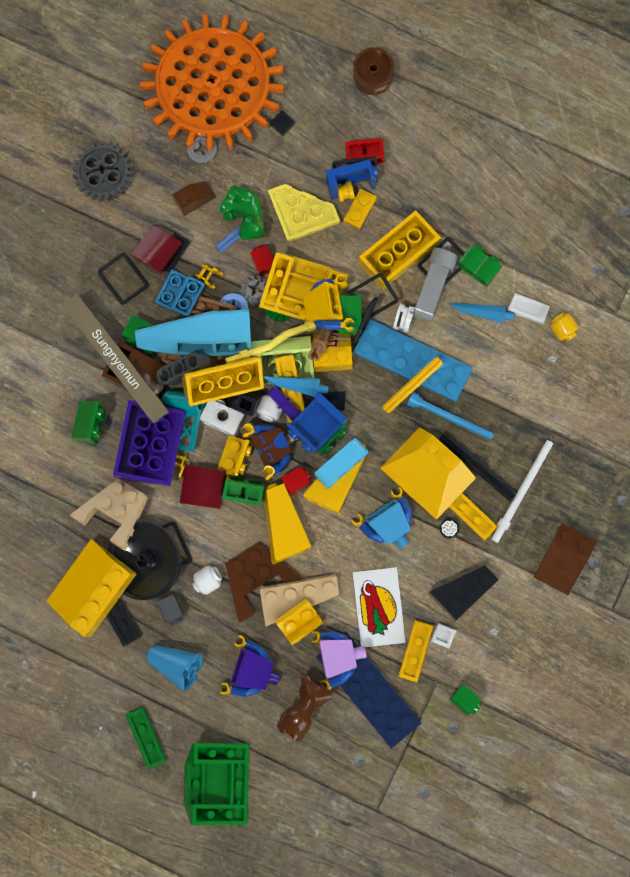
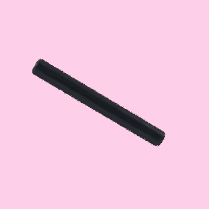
(477, 466)

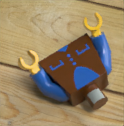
(271, 446)

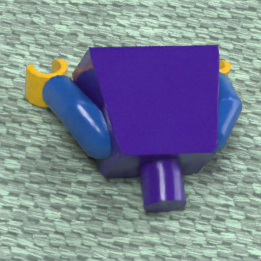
(251, 671)

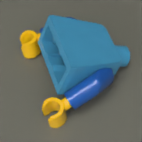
(389, 522)

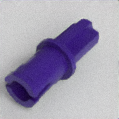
(283, 403)

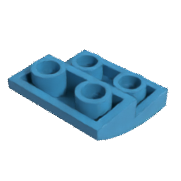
(179, 293)

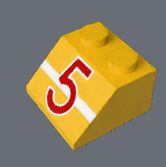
(337, 354)

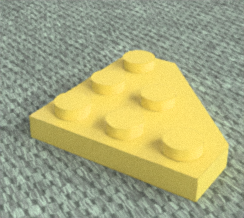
(301, 212)

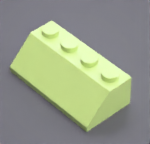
(297, 346)

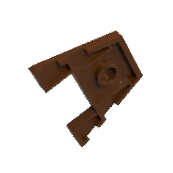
(250, 572)

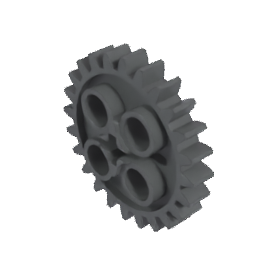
(101, 155)

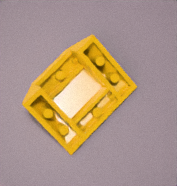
(290, 281)
(428, 472)

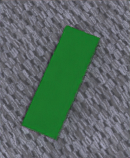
(146, 738)

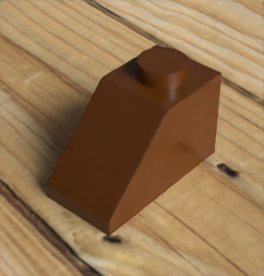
(193, 197)

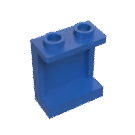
(354, 172)
(316, 424)

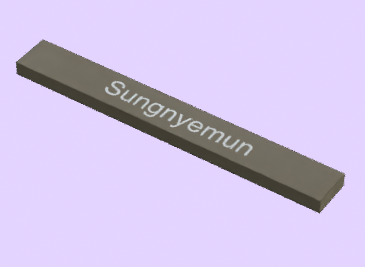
(115, 359)

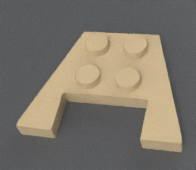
(119, 503)

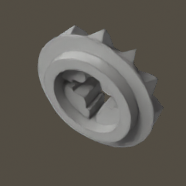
(197, 156)
(246, 292)

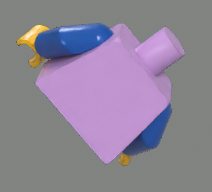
(338, 657)

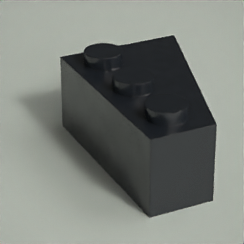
(463, 592)

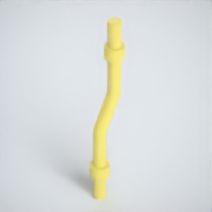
(246, 354)

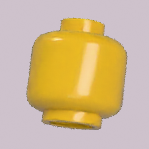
(564, 326)

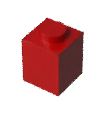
(262, 259)
(296, 480)

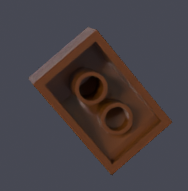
(564, 559)

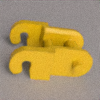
(211, 271)
(183, 458)

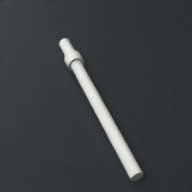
(504, 522)

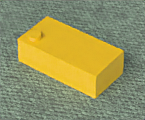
(399, 249)

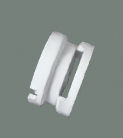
(406, 318)

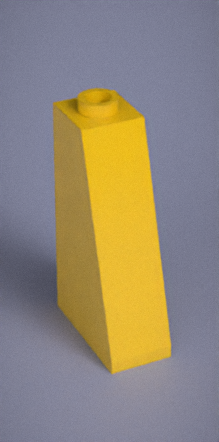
(335, 496)
(283, 525)

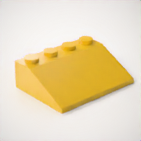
(90, 588)

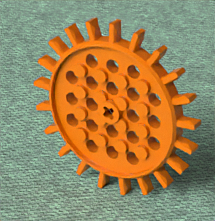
(199, 43)

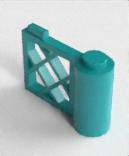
(178, 401)

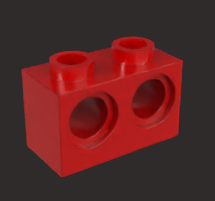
(365, 149)

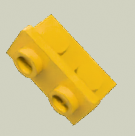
(234, 456)
(299, 621)

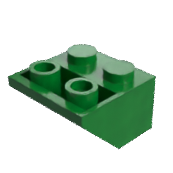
(88, 422)

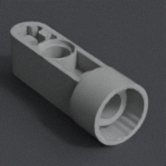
(440, 263)

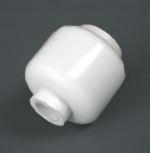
(268, 409)
(207, 580)

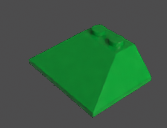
(216, 784)

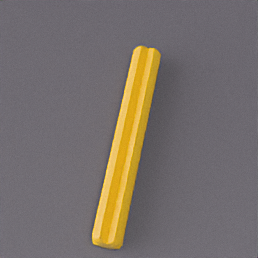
(414, 383)

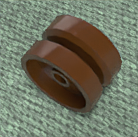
(373, 71)

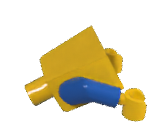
(324, 305)

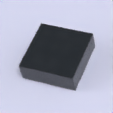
(282, 123)

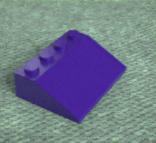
(148, 449)

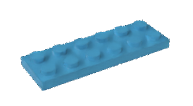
(408, 357)

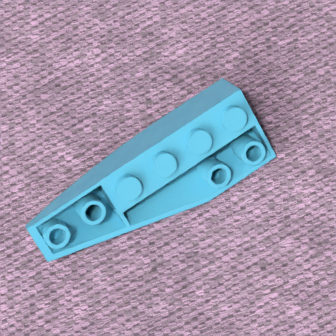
(206, 333)

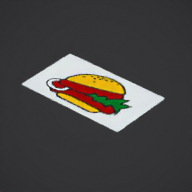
(379, 607)

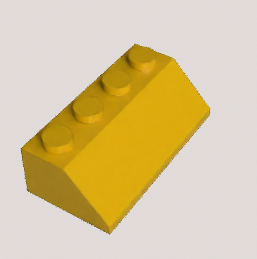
(223, 381)

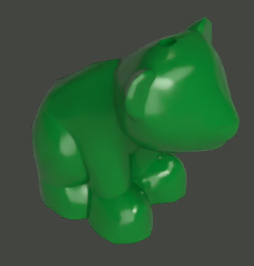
(244, 204)

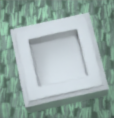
(443, 635)

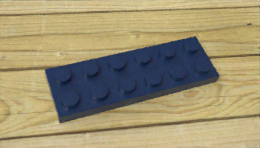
(378, 701)

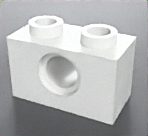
(230, 426)

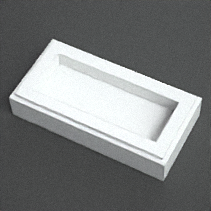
(528, 308)

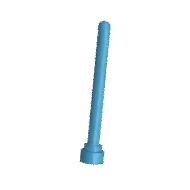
(416, 401)

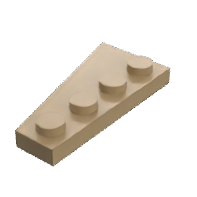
(282, 597)

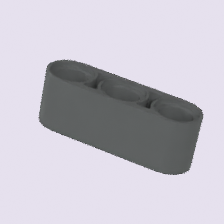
(173, 372)

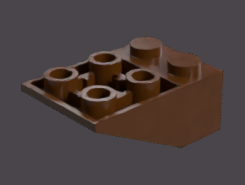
(143, 364)

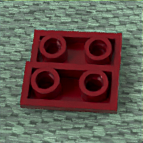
(156, 249)
(202, 486)

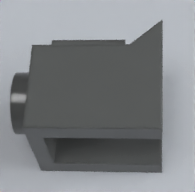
(170, 610)

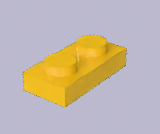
(360, 209)

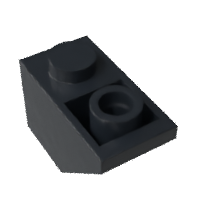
(246, 402)

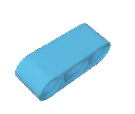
(341, 463)

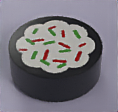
(449, 528)

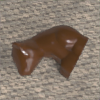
(298, 718)

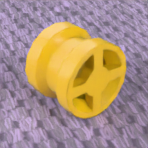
(345, 191)

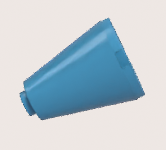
(175, 665)

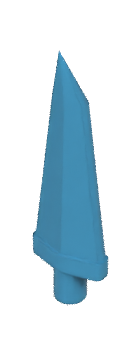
(493, 313)
(301, 385)

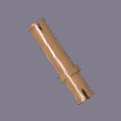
(318, 345)

